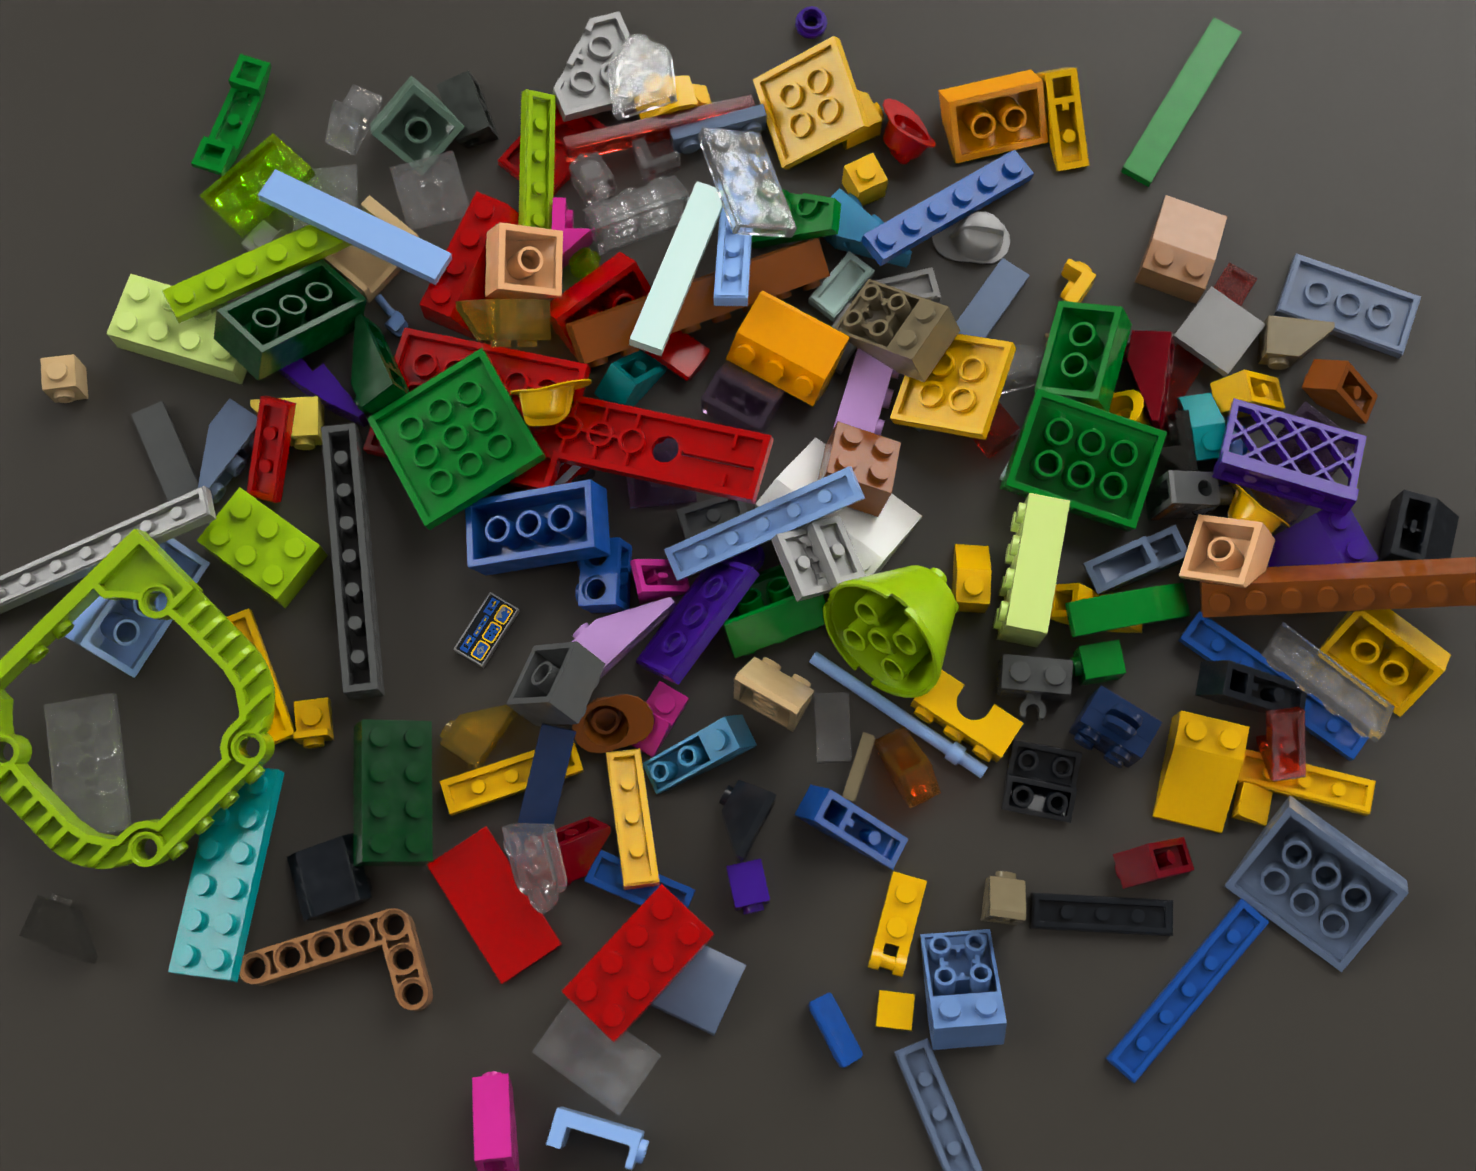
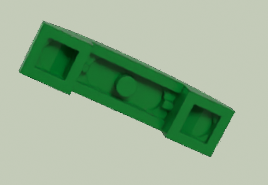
(236, 116)
(1127, 609)

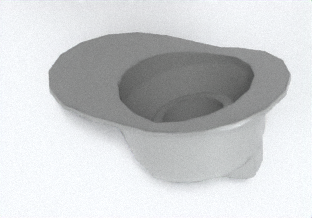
(974, 239)

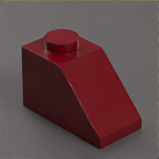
(580, 845)
(1153, 862)

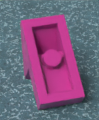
(573, 238)
(666, 707)

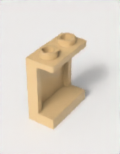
(361, 269)

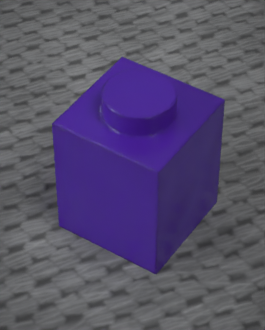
(748, 886)

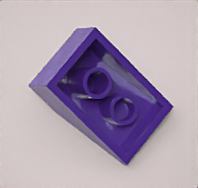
(1322, 540)

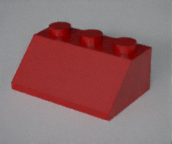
(606, 287)

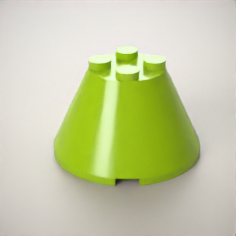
(894, 627)

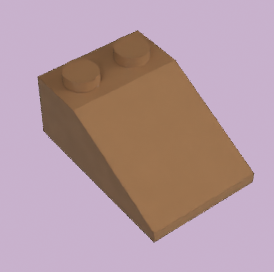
(1181, 250)

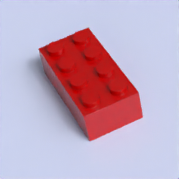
(638, 963)

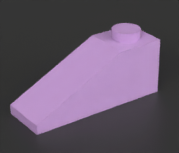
(617, 634)

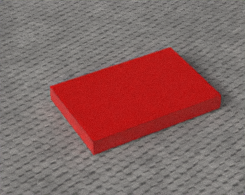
(511, 158)

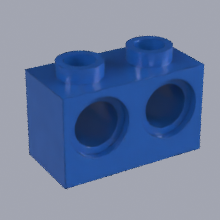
(613, 574)

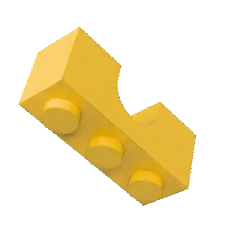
(987, 735)

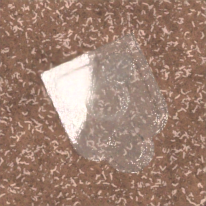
(641, 77)
(536, 862)

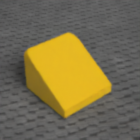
(1252, 803)

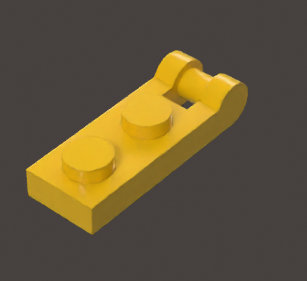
(897, 922)

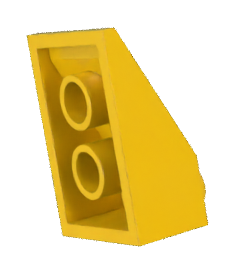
(1200, 771)

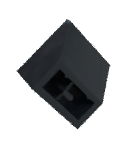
(1418, 529)

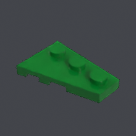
(813, 216)

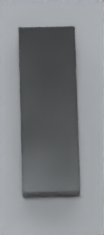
(165, 450)

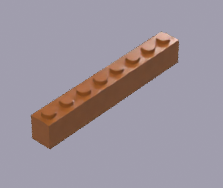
(772, 272)
(1346, 588)

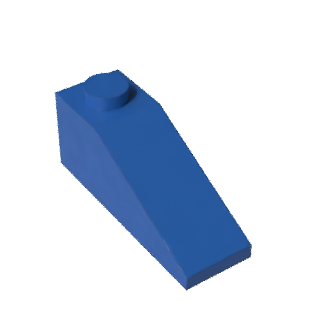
(851, 825)

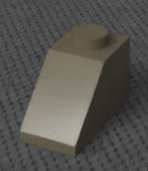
(1290, 339)
(1004, 899)

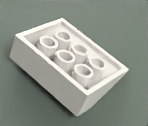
(872, 537)

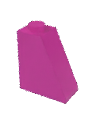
(494, 1123)

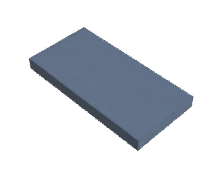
(1359, 306)

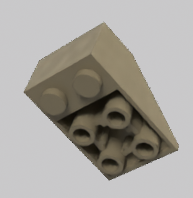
(899, 328)

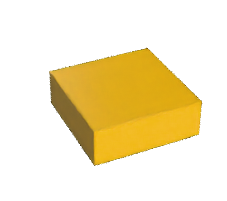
(895, 1010)

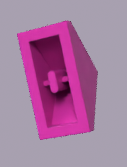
(656, 580)

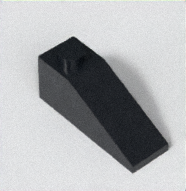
(1247, 687)

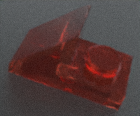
(1284, 744)

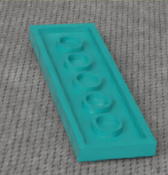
(226, 884)

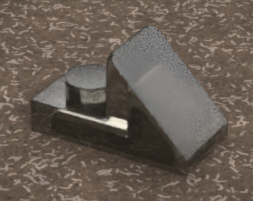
(1182, 452)

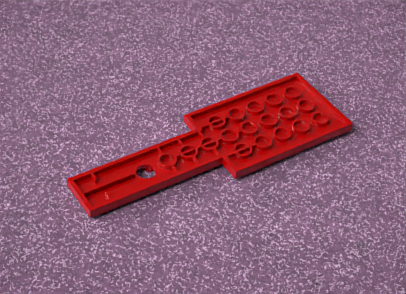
(597, 431)

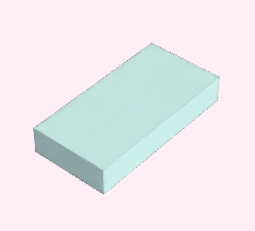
(841, 286)

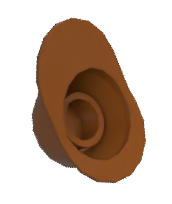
(614, 723)

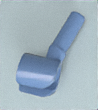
(396, 322)

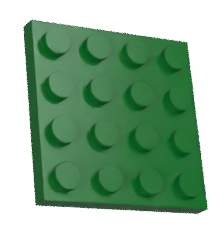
(456, 439)

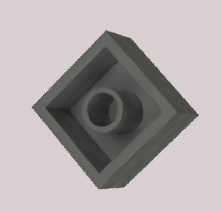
(556, 684)

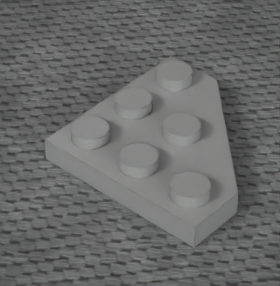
(585, 80)

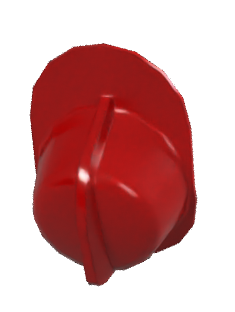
(905, 132)

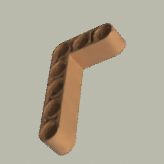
(345, 949)

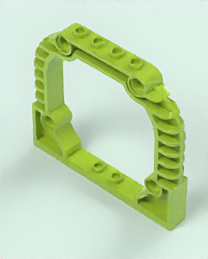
(141, 572)

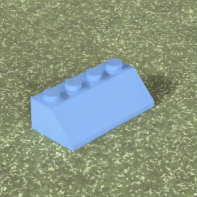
(120, 630)

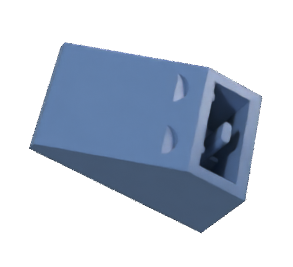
(962, 989)

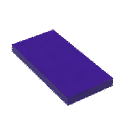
(696, 619)

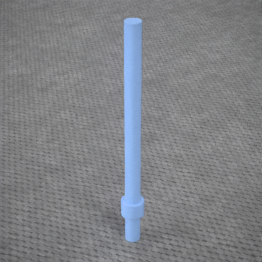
(954, 752)

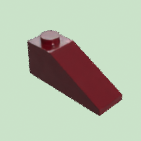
(1150, 365)

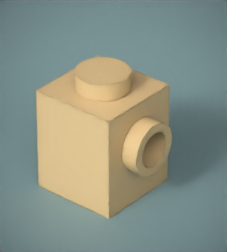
(64, 378)

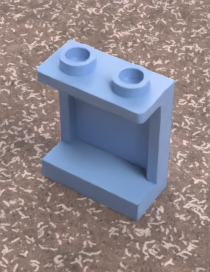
(569, 1118)

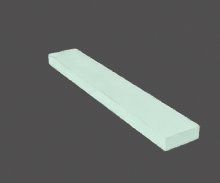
(677, 270)

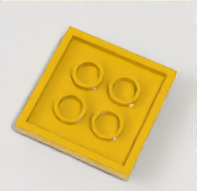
(811, 103)
(959, 391)

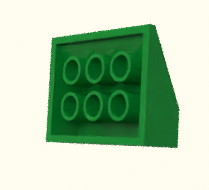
(1085, 458)

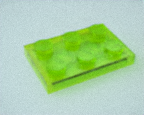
(236, 193)

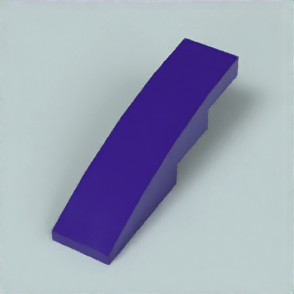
(326, 387)

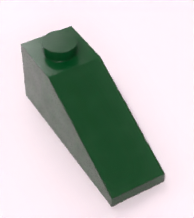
(374, 369)

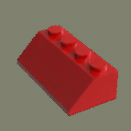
(467, 270)

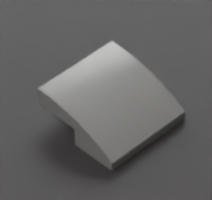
(817, 557)

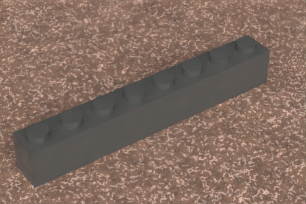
(352, 562)

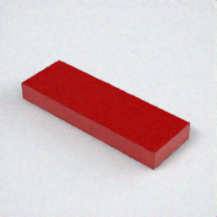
(270, 448)

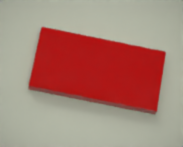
(492, 907)

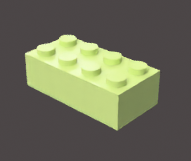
(149, 327)
(1033, 570)

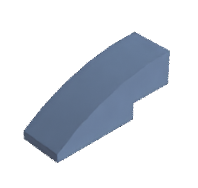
(1136, 560)

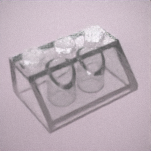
(636, 213)

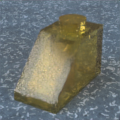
(476, 734)

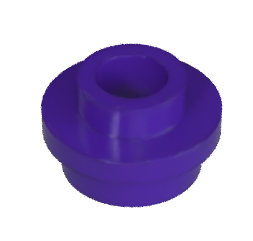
(811, 14)

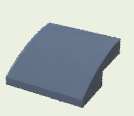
(702, 990)

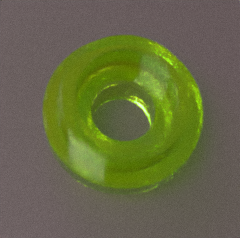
(584, 262)

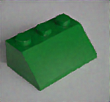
(1085, 352)
(770, 614)

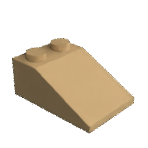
(773, 692)

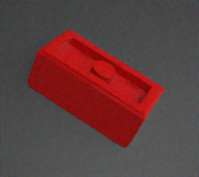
(683, 355)

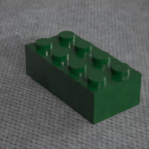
(288, 319)
(393, 793)

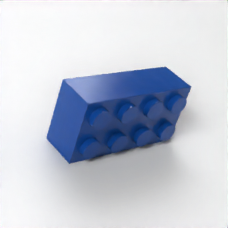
(538, 528)

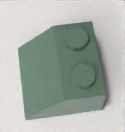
(415, 123)

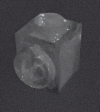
(592, 177)

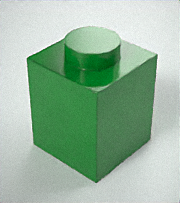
(1098, 662)

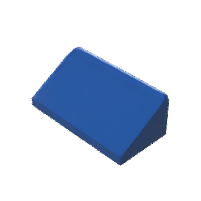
(835, 1030)

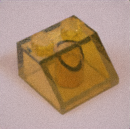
(507, 320)

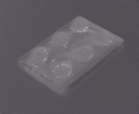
(593, 1061)

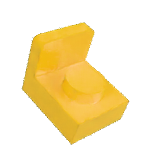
(1080, 281)
(313, 722)

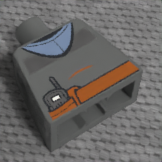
(1185, 495)

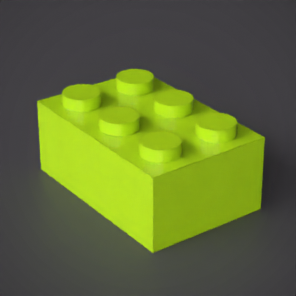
(262, 547)

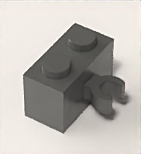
(1034, 680)

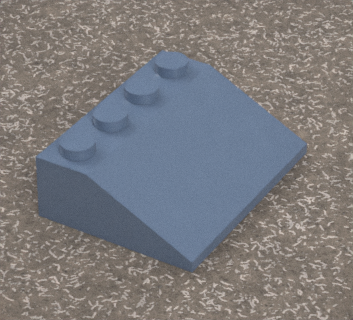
(1317, 884)

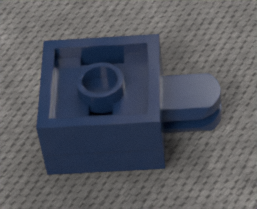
(1114, 728)

